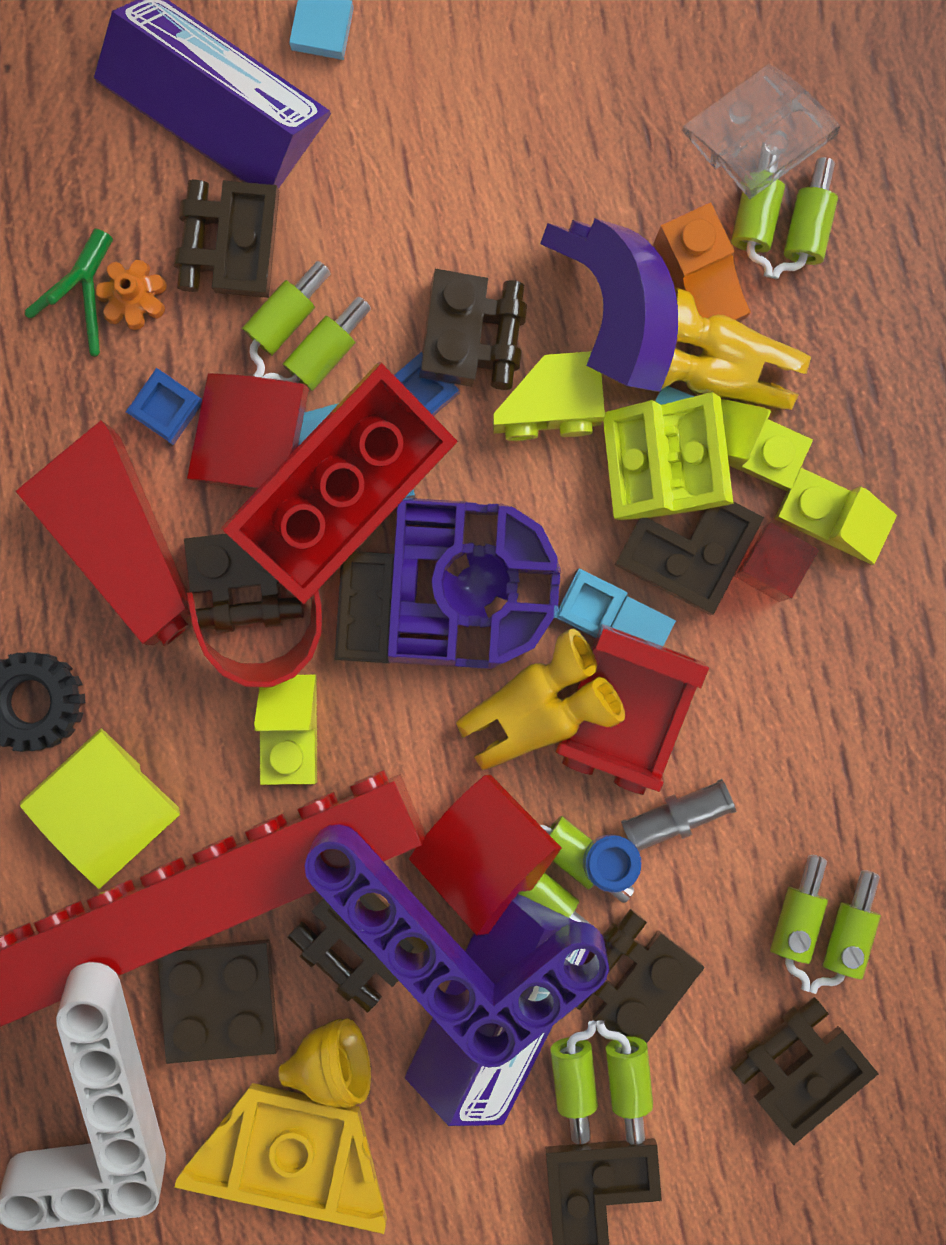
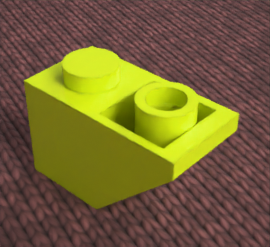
(553, 396)

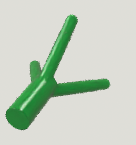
(82, 272)

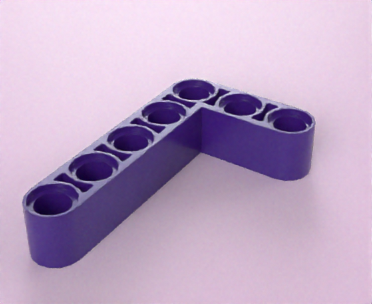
(445, 959)

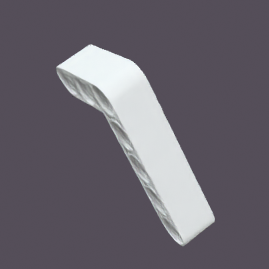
(126, 1158)

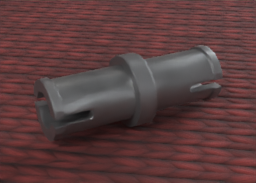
(679, 816)

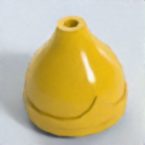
(330, 1065)

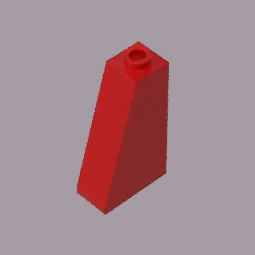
(107, 527)

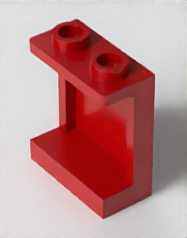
(655, 695)

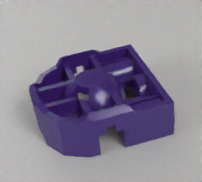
(461, 599)

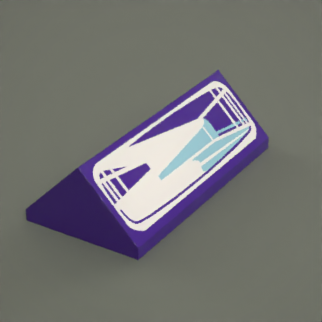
(207, 91)
(442, 1071)

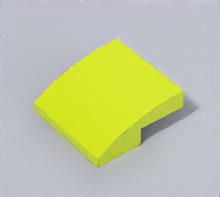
(667, 457)
(99, 808)

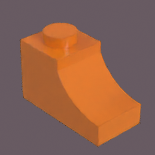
(703, 262)

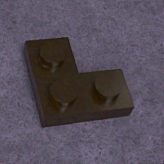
(695, 567)
(593, 1176)

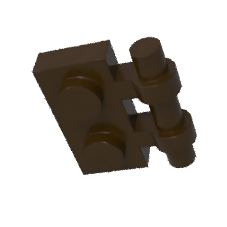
(243, 242)
(455, 327)
(220, 565)
(318, 951)
(650, 986)
(815, 1082)

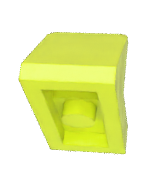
(761, 445)
(839, 517)
(288, 731)

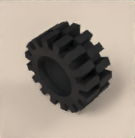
(63, 701)

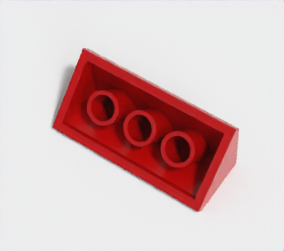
(340, 483)

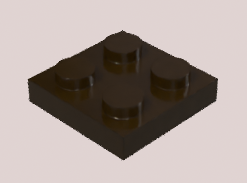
(218, 1002)

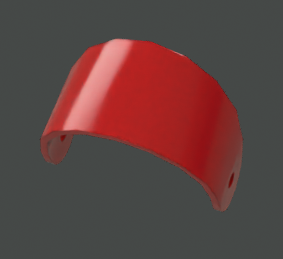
(272, 671)

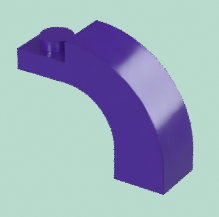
(638, 300)

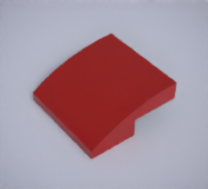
(246, 429)
(484, 854)

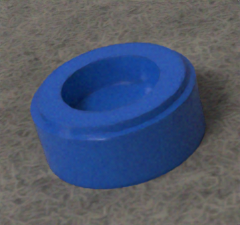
(612, 863)

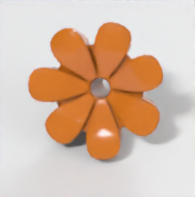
(131, 294)

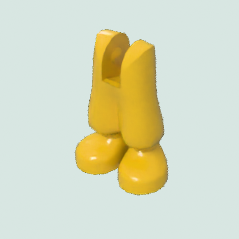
(730, 358)
(532, 710)

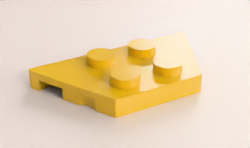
(291, 1158)

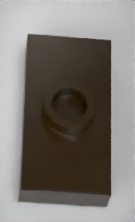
(364, 607)

